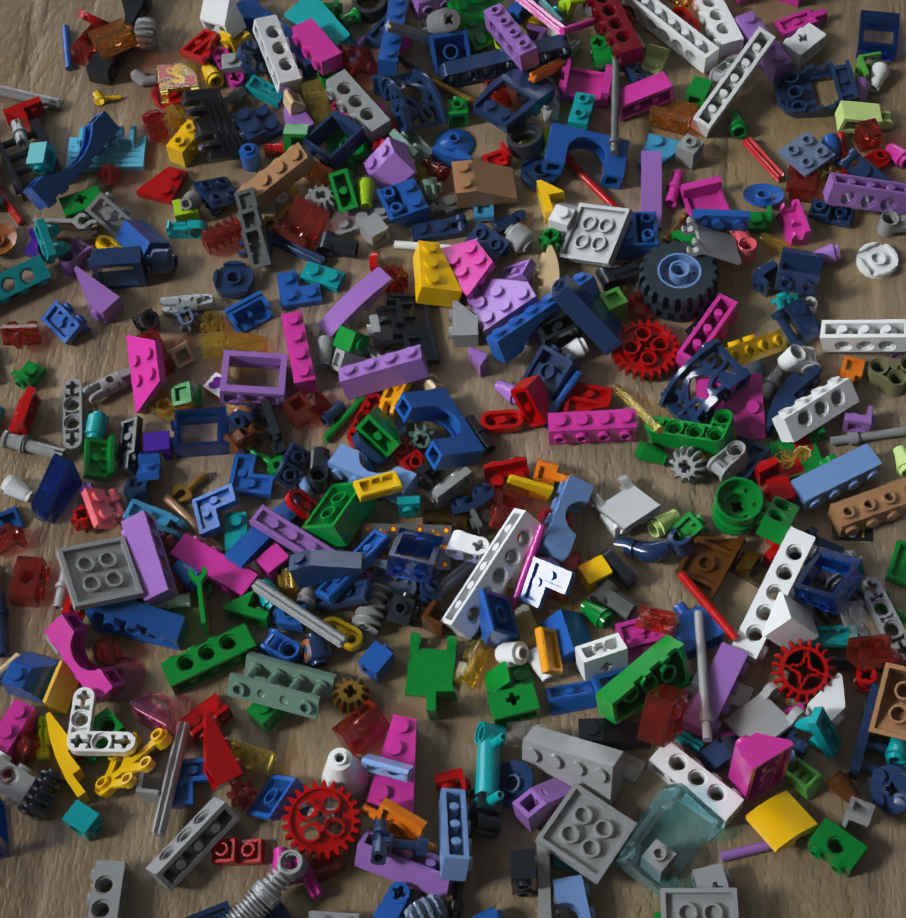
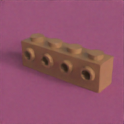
(281, 174)
(869, 508)

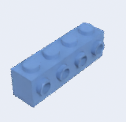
(836, 477)
(453, 835)

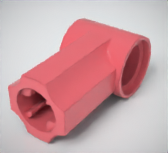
(745, 244)

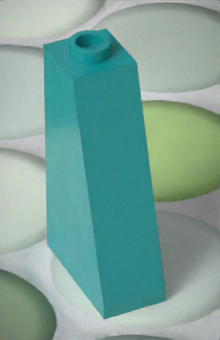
(323, 17)

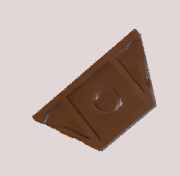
(710, 562)

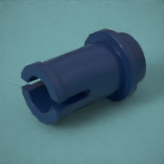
(328, 417)

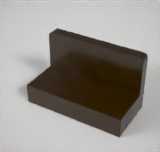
(446, 517)

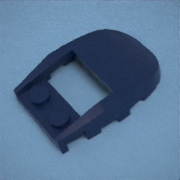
(538, 93)
(796, 95)

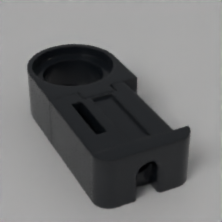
(620, 569)

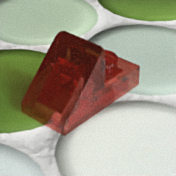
(501, 96)

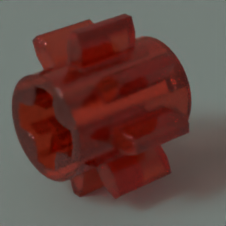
(109, 174)
(107, 650)
(243, 787)

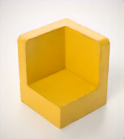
(592, 572)

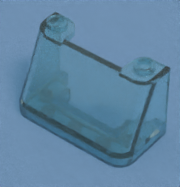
(677, 821)

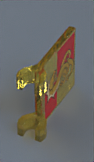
(176, 78)

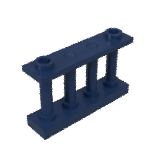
(863, 741)

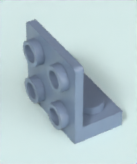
(807, 154)

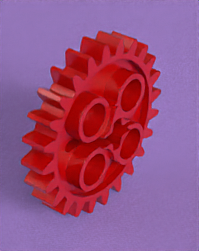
(660, 359)
(325, 842)

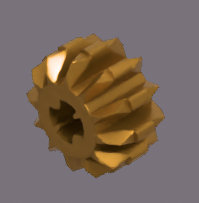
(343, 691)

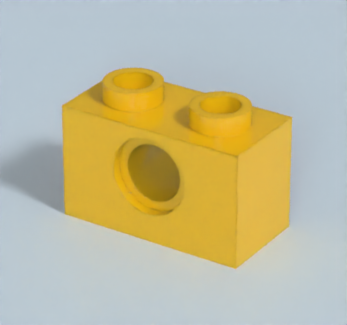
(183, 146)

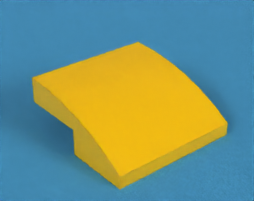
(781, 821)

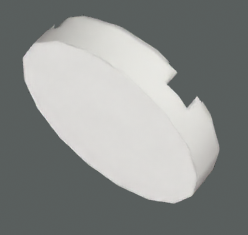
(877, 260)

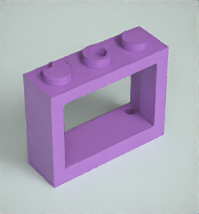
(234, 393)

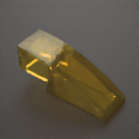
(316, 100)
(215, 343)

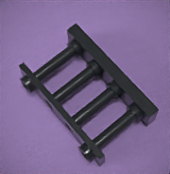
(35, 133)

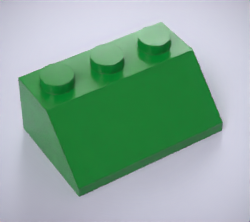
(338, 515)

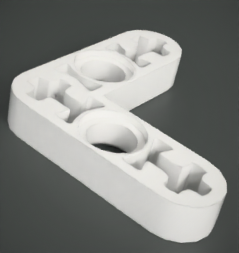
(86, 731)

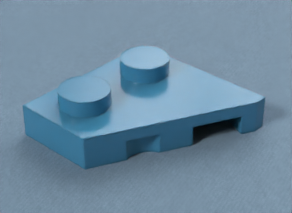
(663, 144)

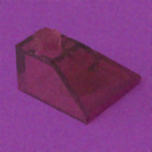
(154, 712)

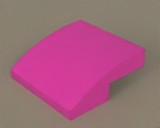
(636, 639)

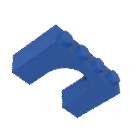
(565, 139)
(438, 407)

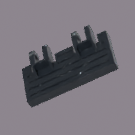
(212, 124)
(409, 325)

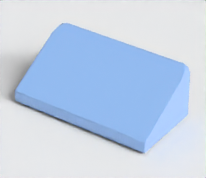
(387, 767)

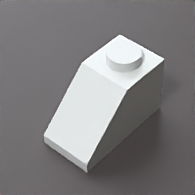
(562, 217)
(831, 699)

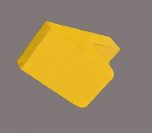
(548, 198)

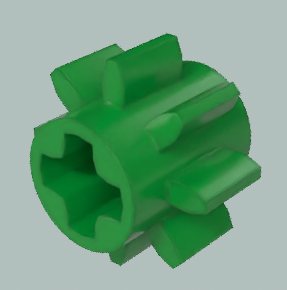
(550, 237)

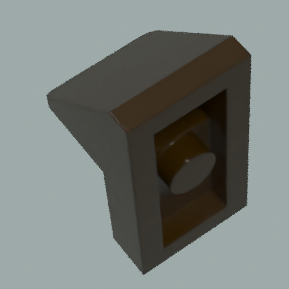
(750, 568)

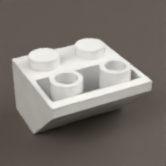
(222, 15)

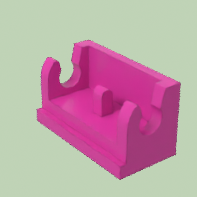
(794, 224)

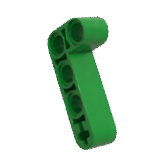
(704, 437)

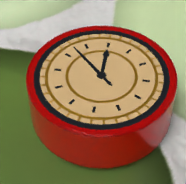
(374, 260)

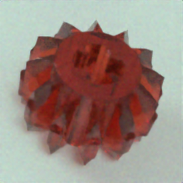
(155, 126)
(400, 279)

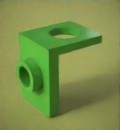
(861, 67)

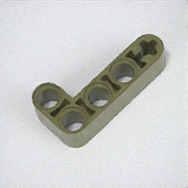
(888, 376)

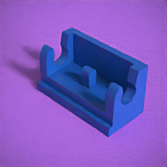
(249, 313)

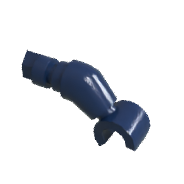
(657, 550)

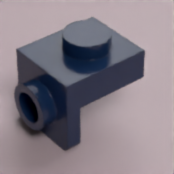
(763, 276)

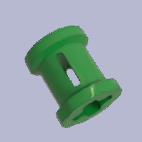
(356, 18)

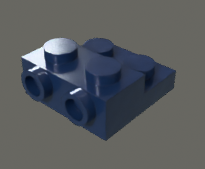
(257, 125)
(553, 368)

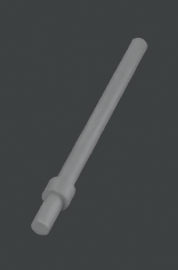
(854, 437)
(705, 716)

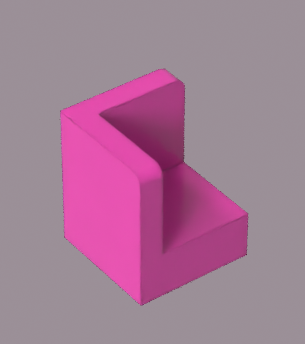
(271, 560)

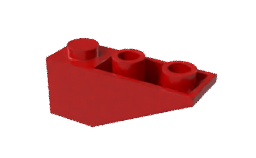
(218, 760)

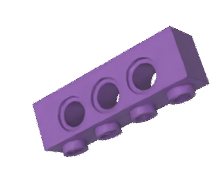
(511, 37)
(865, 193)

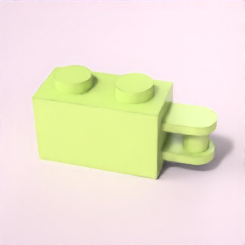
(851, 112)

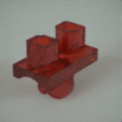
(20, 334)
(657, 620)

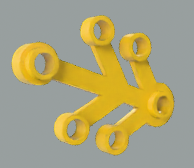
(108, 784)

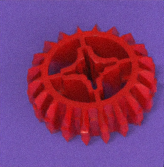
(791, 668)

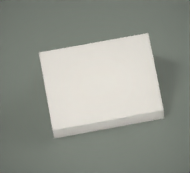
(789, 623)

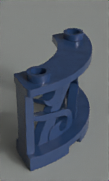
(404, 116)
(680, 384)

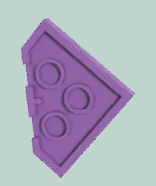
(499, 301)

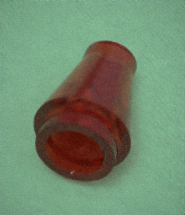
(437, 169)
(26, 748)

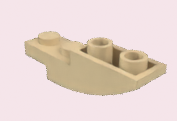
(548, 272)

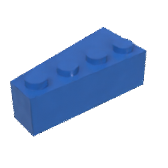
(140, 623)

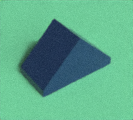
(138, 490)
(718, 754)

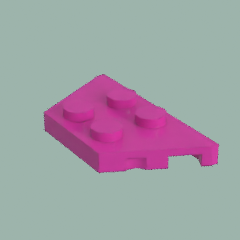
(469, 265)
(146, 369)

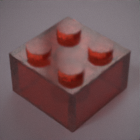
(663, 715)

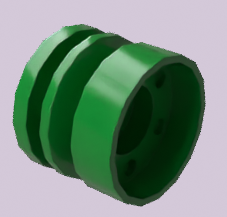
(738, 495)

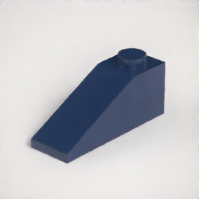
(321, 566)

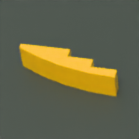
(65, 758)

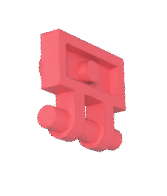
(100, 506)

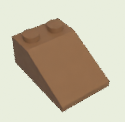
(482, 183)
(890, 705)

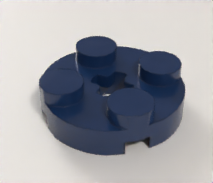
(248, 53)
(530, 176)
(237, 289)
(880, 788)

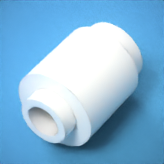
(512, 652)

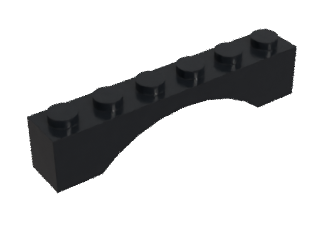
(107, 70)

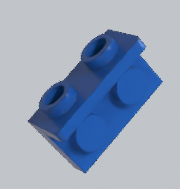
(64, 321)

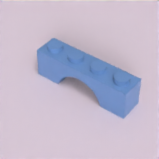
(348, 467)
(558, 537)

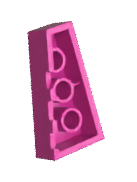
(400, 746)

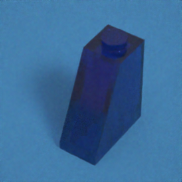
(56, 489)

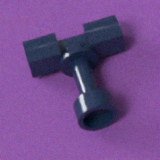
(385, 842)

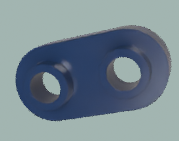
(365, 446)

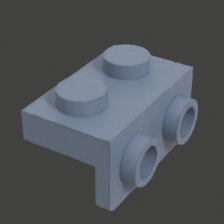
(395, 583)

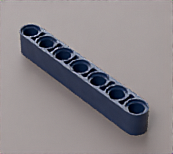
(498, 62)

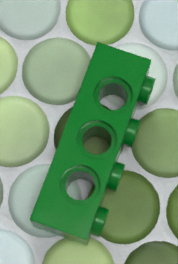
(202, 669)

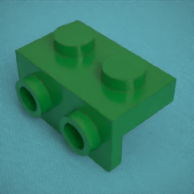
(99, 458)

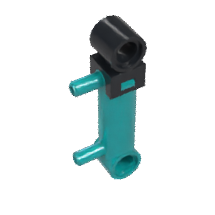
(488, 798)

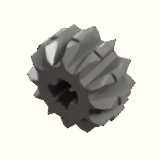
(145, 33)
(323, 197)
(682, 468)

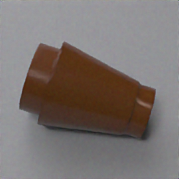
(843, 786)

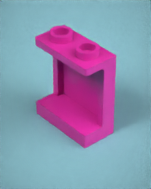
(585, 81)
(703, 195)

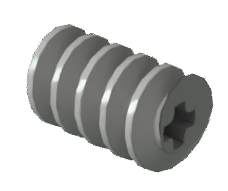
(443, 20)
(368, 613)

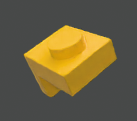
(228, 41)

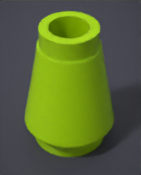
(365, 190)

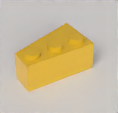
(433, 276)

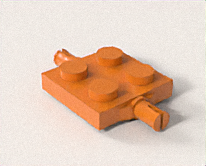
(401, 821)

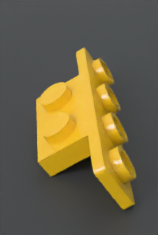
(756, 348)

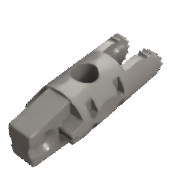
(551, 111)
(196, 301)
(108, 385)

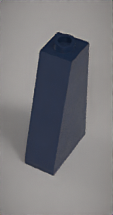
(588, 314)

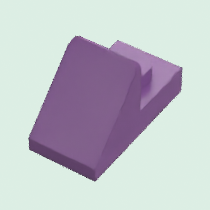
(519, 271)

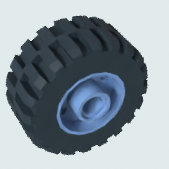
(678, 283)

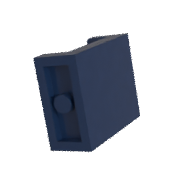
(799, 271)

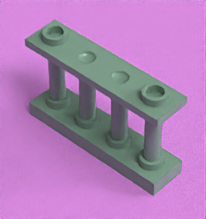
(286, 674)

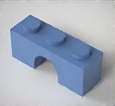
(572, 895)

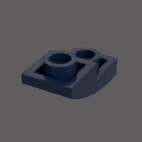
(831, 215)
(291, 465)
(480, 495)

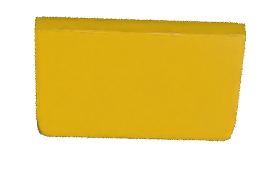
(537, 489)
(61, 689)

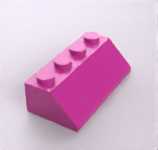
(758, 764)

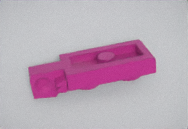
(789, 25)

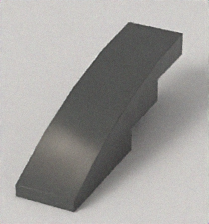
(253, 228)

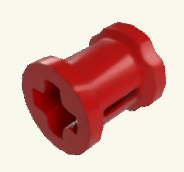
(864, 679)

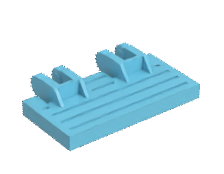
(122, 152)

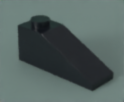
(617, 736)

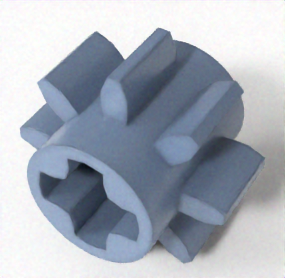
(182, 315)

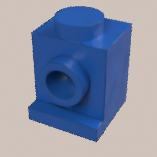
(288, 623)

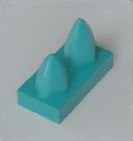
(50, 249)
(824, 733)

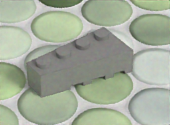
(575, 760)

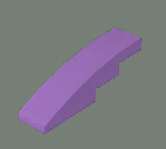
(652, 183)
(356, 300)

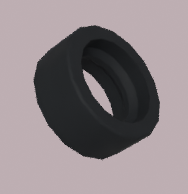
(371, 15)
(523, 132)

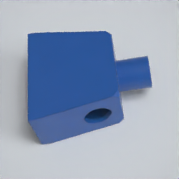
(686, 632)

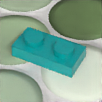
(327, 277)
(235, 527)

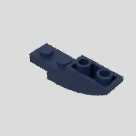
(790, 391)

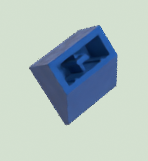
(404, 203)
(639, 237)

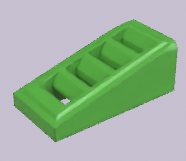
(809, 784)

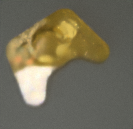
(163, 407)

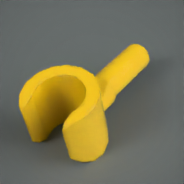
(100, 99)

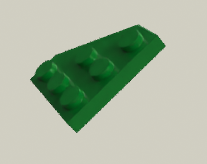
(473, 20)

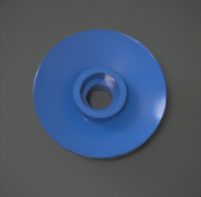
(454, 139)
(763, 195)

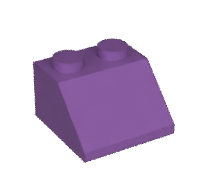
(390, 163)

